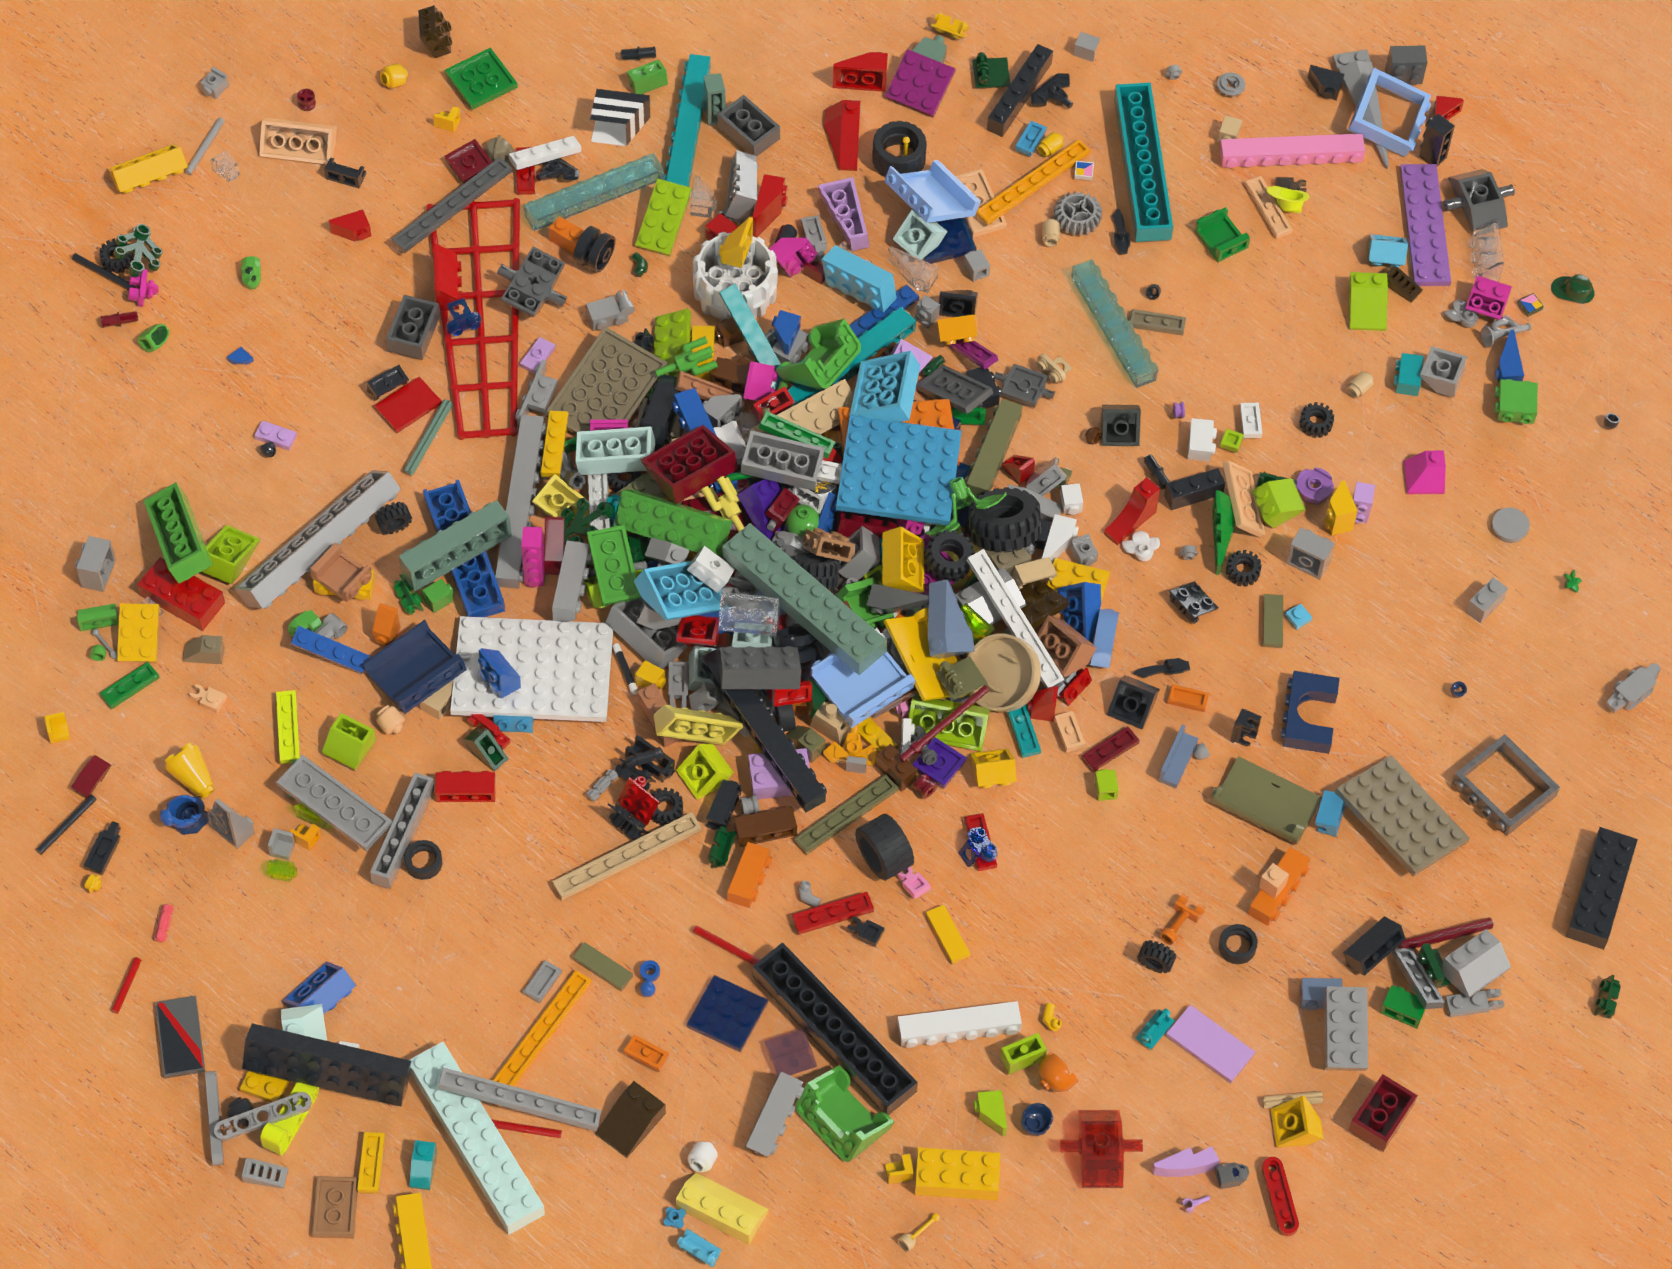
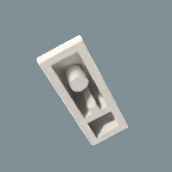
(1060, 536)

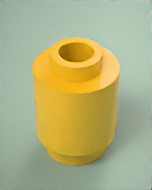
(1050, 144)

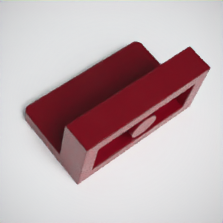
(782, 507)

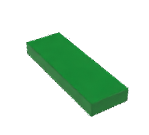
(129, 685)

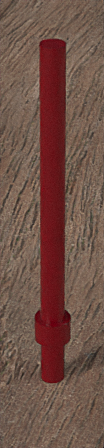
(916, 746)

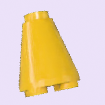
(191, 770)

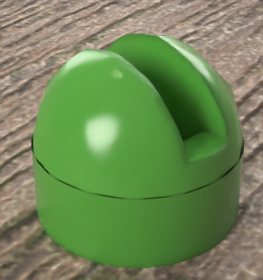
(98, 653)

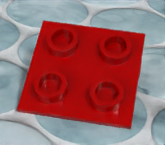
(638, 800)

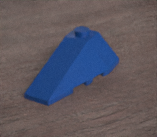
(1083, 607)

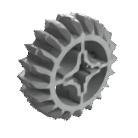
(1081, 211)

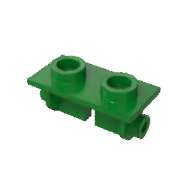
(975, 417)
(412, 599)

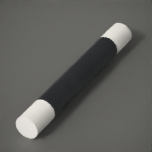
(625, 669)

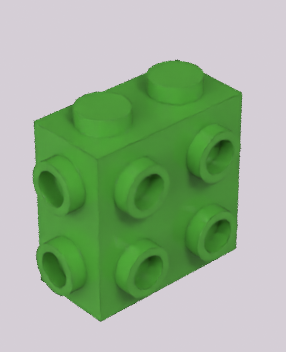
(1516, 401)

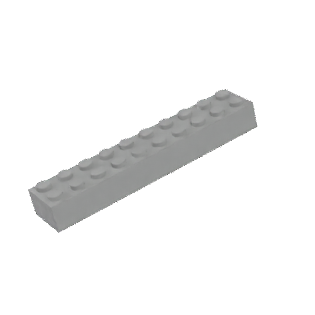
(316, 538)

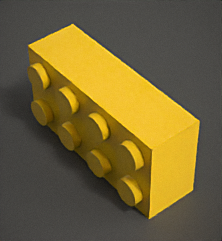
(957, 1174)

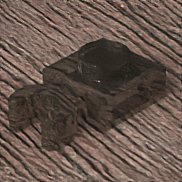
(1288, 182)

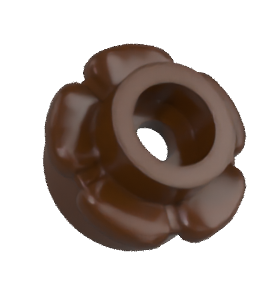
(1093, 435)

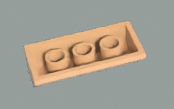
(297, 140)

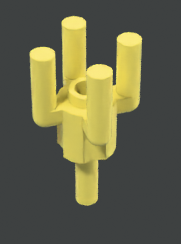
(726, 503)

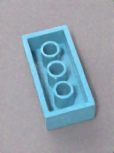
(859, 278)

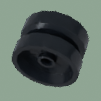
(594, 249)
(798, 638)

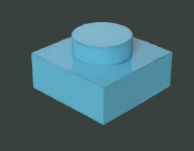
(1298, 616)

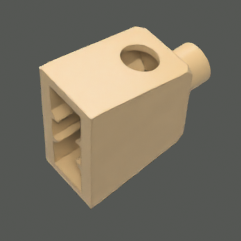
(830, 723)

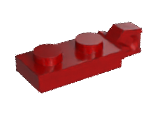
(482, 721)

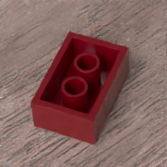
(1382, 1112)

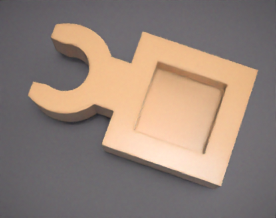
(209, 699)

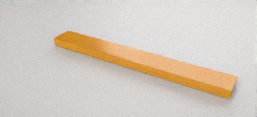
(1032, 182)
(543, 1029)

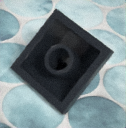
(958, 303)

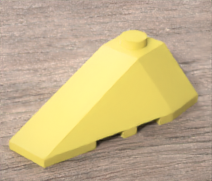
(558, 496)

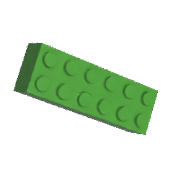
(672, 522)
(177, 532)

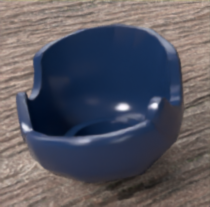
(1036, 1119)

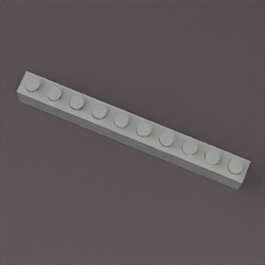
(520, 498)

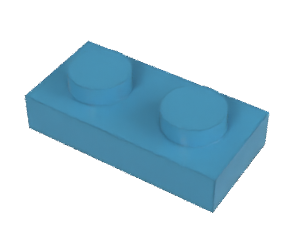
(1030, 138)

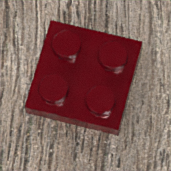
(468, 160)

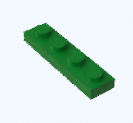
(785, 429)

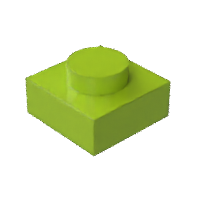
(1231, 440)

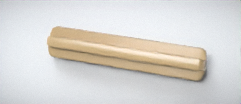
(1275, 1100)

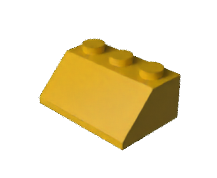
(903, 560)

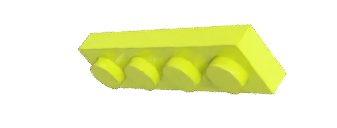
(288, 726)

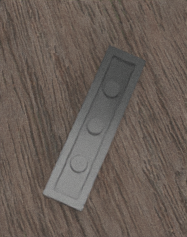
(1418, 978)

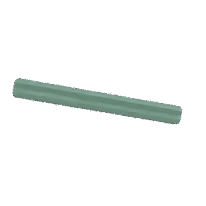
(427, 437)

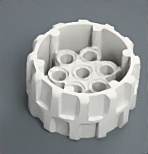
(712, 277)

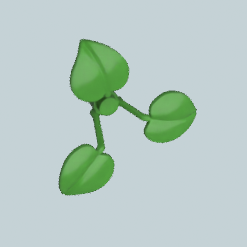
(960, 492)

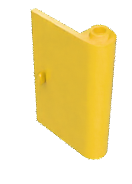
(911, 641)

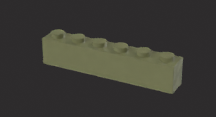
(994, 447)

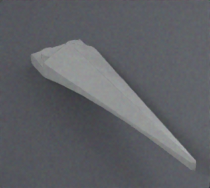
(1357, 68)

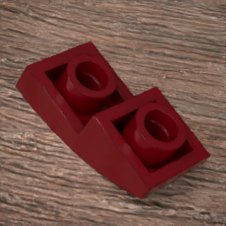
(91, 775)

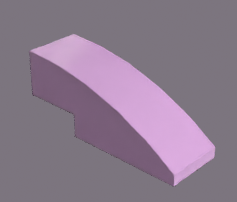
(1186, 1163)

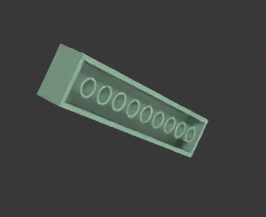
(805, 599)

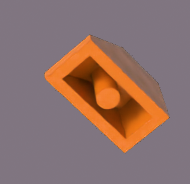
(386, 625)

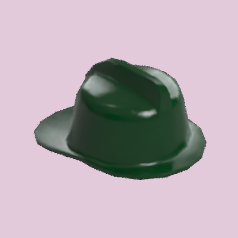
(1574, 288)

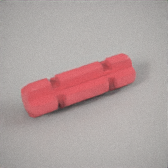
(163, 923)

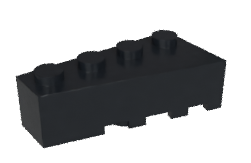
(659, 412)

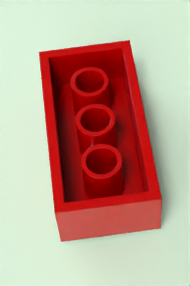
(190, 600)

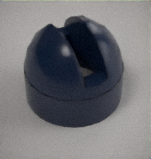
(1457, 685)

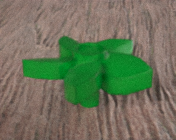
(1572, 582)

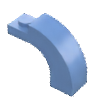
(1104, 638)

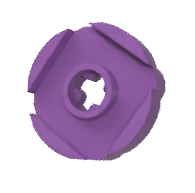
(1311, 494)

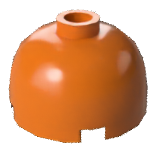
(1055, 1074)

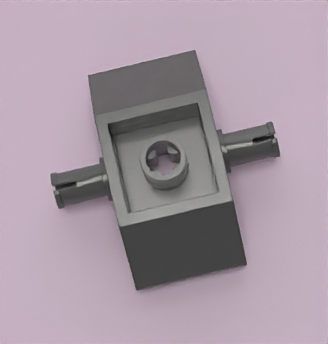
(1479, 198)
(533, 282)

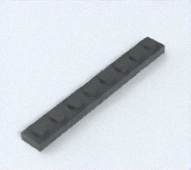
(451, 205)

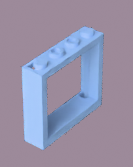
(1378, 134)

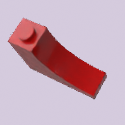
(1137, 511)

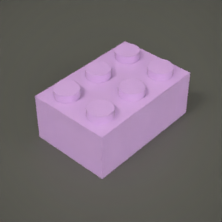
(764, 778)

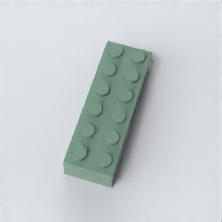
(455, 545)

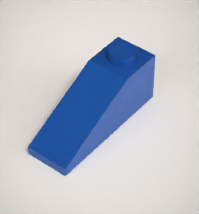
(1510, 362)

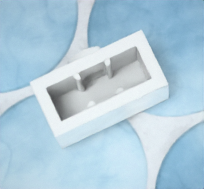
(711, 569)

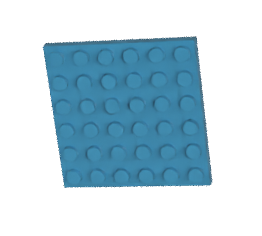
(898, 470)

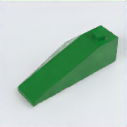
(1223, 527)

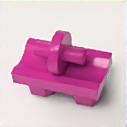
(144, 288)

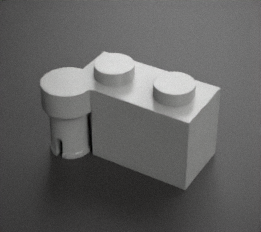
(609, 312)

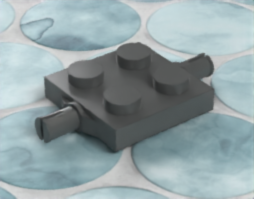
(1024, 385)

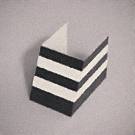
(618, 116)

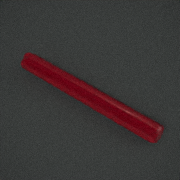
(1447, 933)

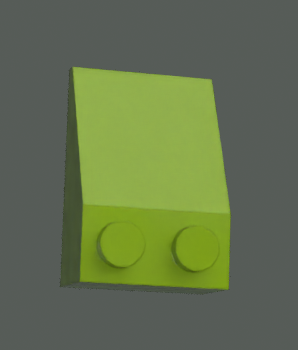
(1368, 301)
(230, 553)

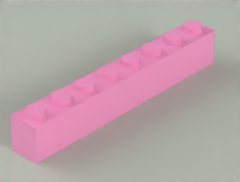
(1292, 150)

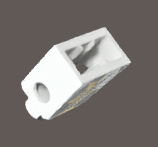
(817, 498)

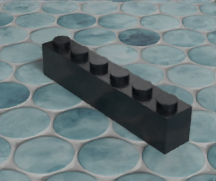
(1019, 90)

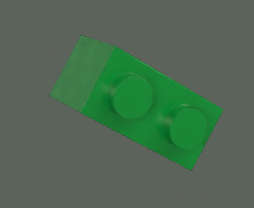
(1403, 1007)

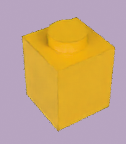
(650, 674)

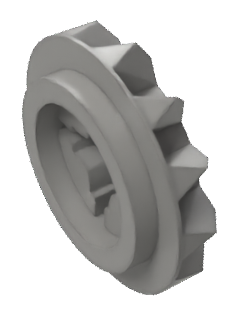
(1231, 78)

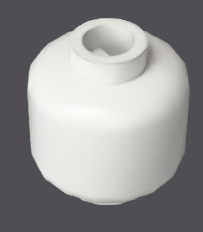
(702, 1156)

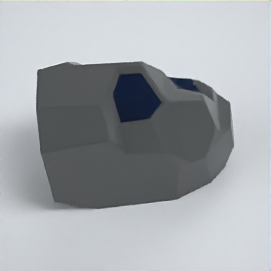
(1231, 1174)

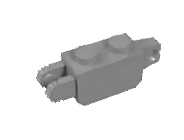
(1634, 688)

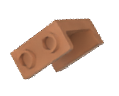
(340, 573)

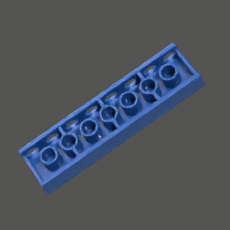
(474, 578)

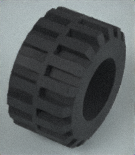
(948, 542)
(821, 568)

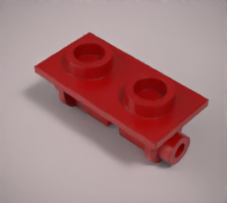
(1077, 685)

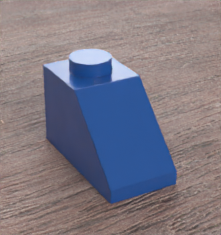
(786, 328)

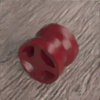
(304, 95)
(925, 786)

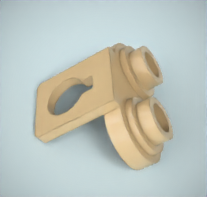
(1051, 368)

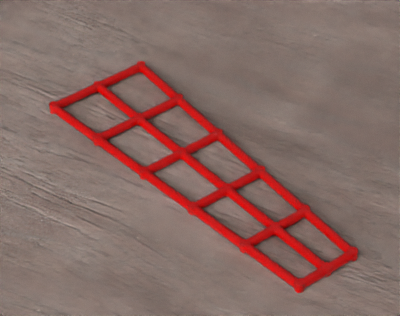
(481, 340)

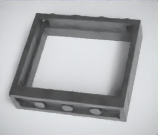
(1525, 765)

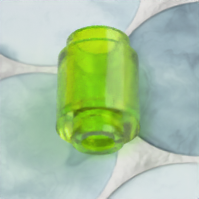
(281, 870)

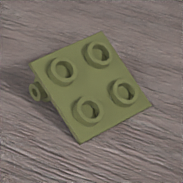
(960, 677)

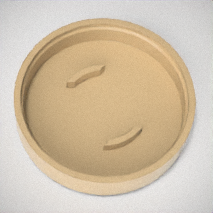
(1009, 669)

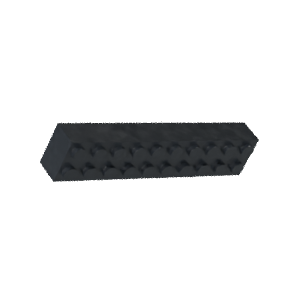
(834, 1029)

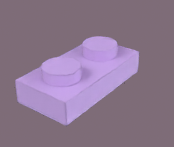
(278, 435)

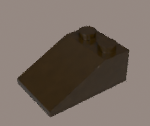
(631, 1119)

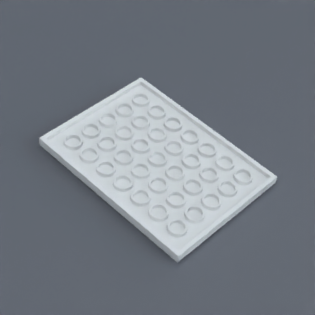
(559, 666)

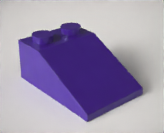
(757, 501)

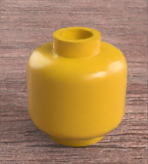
(393, 76)

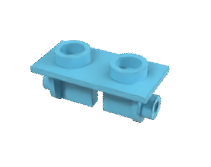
(699, 1247)

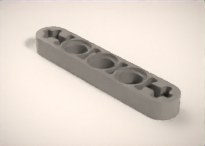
(214, 1117)
(255, 1124)

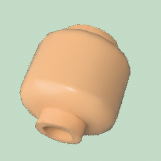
(390, 720)

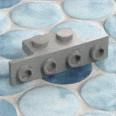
(539, 394)

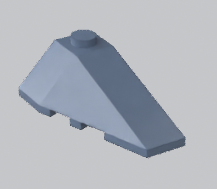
(946, 623)

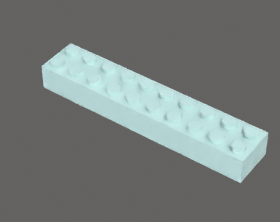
(478, 1143)

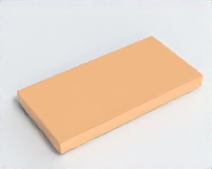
(979, 186)
(1244, 505)

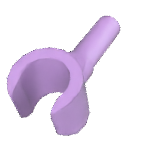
(1194, 1203)

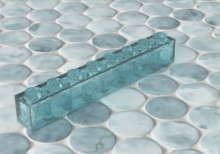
(593, 191)
(1114, 323)

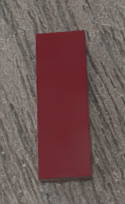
(1110, 749)

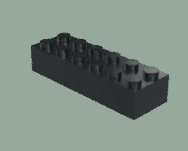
(1601, 888)

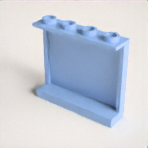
(934, 193)
(862, 694)

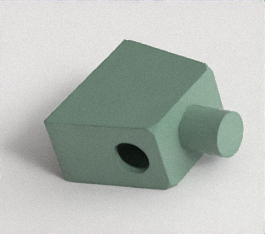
(932, 48)

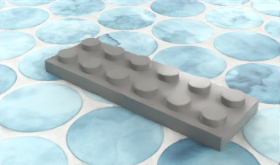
(334, 803)

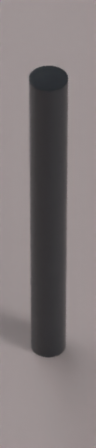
(96, 268)
(66, 824)

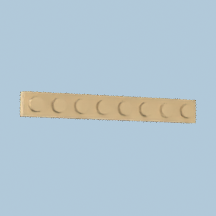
(626, 856)

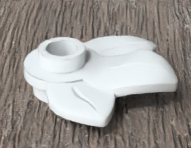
(1141, 545)

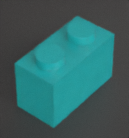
(1409, 370)

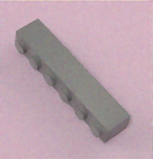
(402, 830)

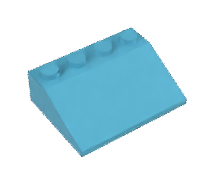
(886, 387)
(676, 591)

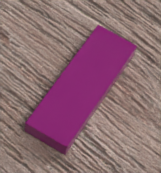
(975, 353)

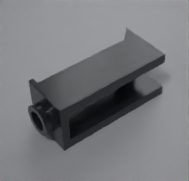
(667, 762)
(723, 804)

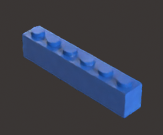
(693, 415)

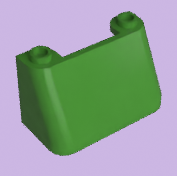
(832, 352)
(839, 1116)

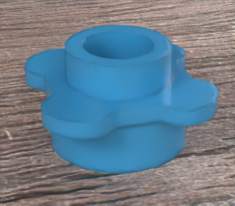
(674, 1223)

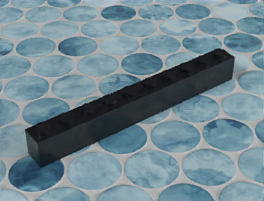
(769, 738)

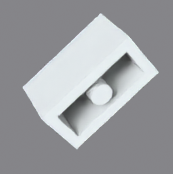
(1201, 439)

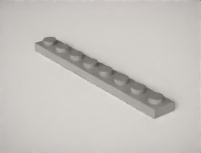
(519, 1099)

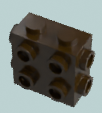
(435, 31)

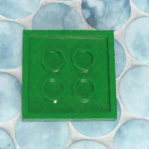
(481, 78)

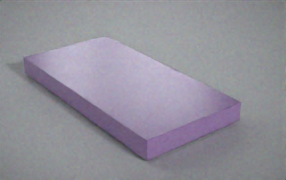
(1210, 1044)

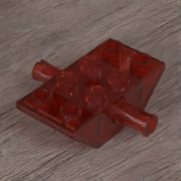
(1102, 1164)

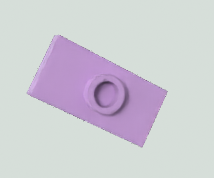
(541, 350)

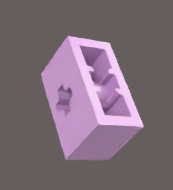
(1363, 501)

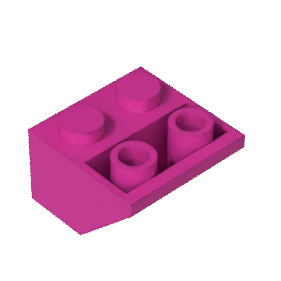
(793, 253)
(1488, 297)

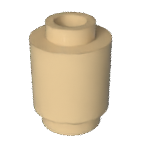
(1051, 232)
(1360, 384)

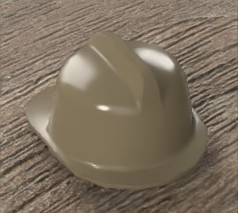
(497, 148)

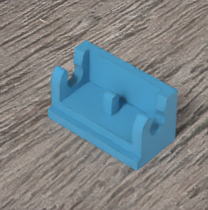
(1330, 813)

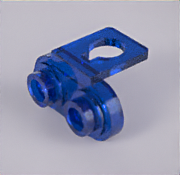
(464, 321)
(981, 846)

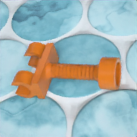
(1169, 935)

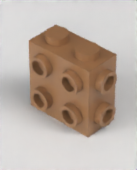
(828, 545)

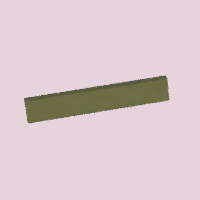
(846, 814)

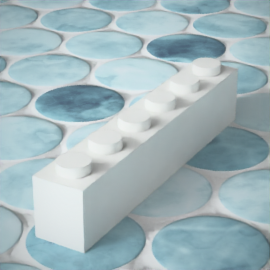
(959, 1024)

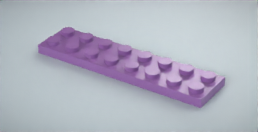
(1425, 225)

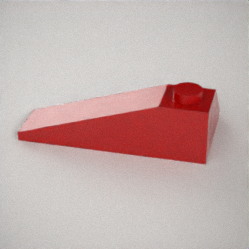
(842, 127)

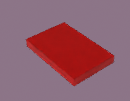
(408, 404)

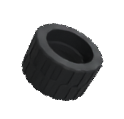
(893, 134)
(884, 847)

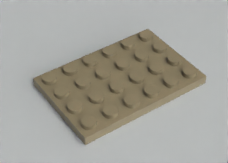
(607, 382)
(1402, 815)

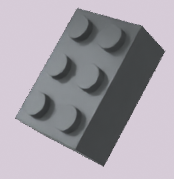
(748, 126)
(413, 327)

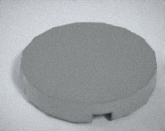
(1510, 525)

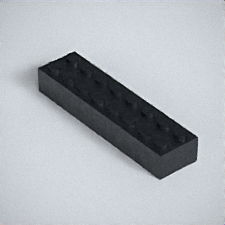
(326, 1064)

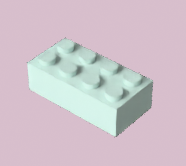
(613, 450)

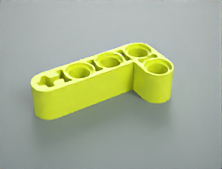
(279, 1135)

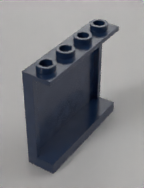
(414, 667)

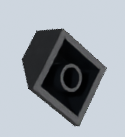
(1133, 701)

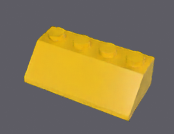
(148, 168)

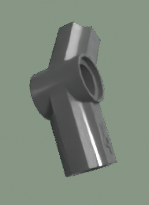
(571, 475)

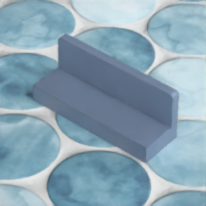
(1178, 758)

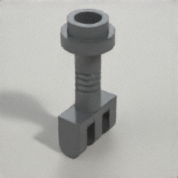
(929, 756)

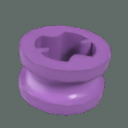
(1178, 410)

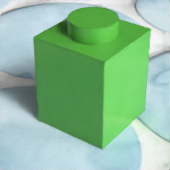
(438, 595)

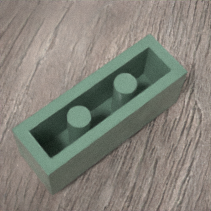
(713, 97)

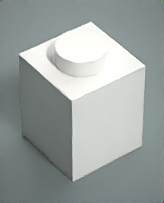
(1071, 499)

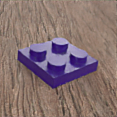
(946, 766)

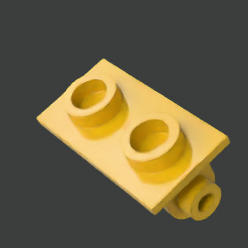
(957, 28)

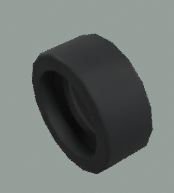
(785, 717)
(426, 873)
(1238, 958)

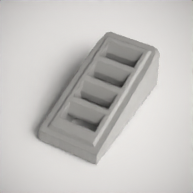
(255, 1179)

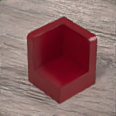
(814, 271)

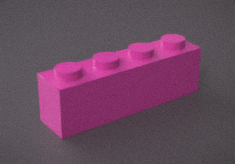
(533, 556)

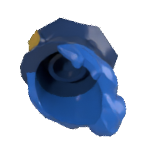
(185, 814)

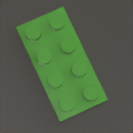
(613, 565)

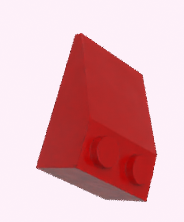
(862, 72)
(769, 202)
(699, 631)

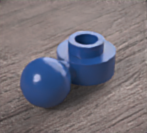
(647, 988)

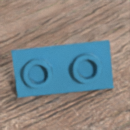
(514, 723)

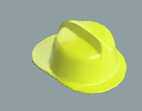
(1288, 199)

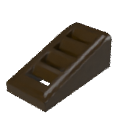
(1405, 280)

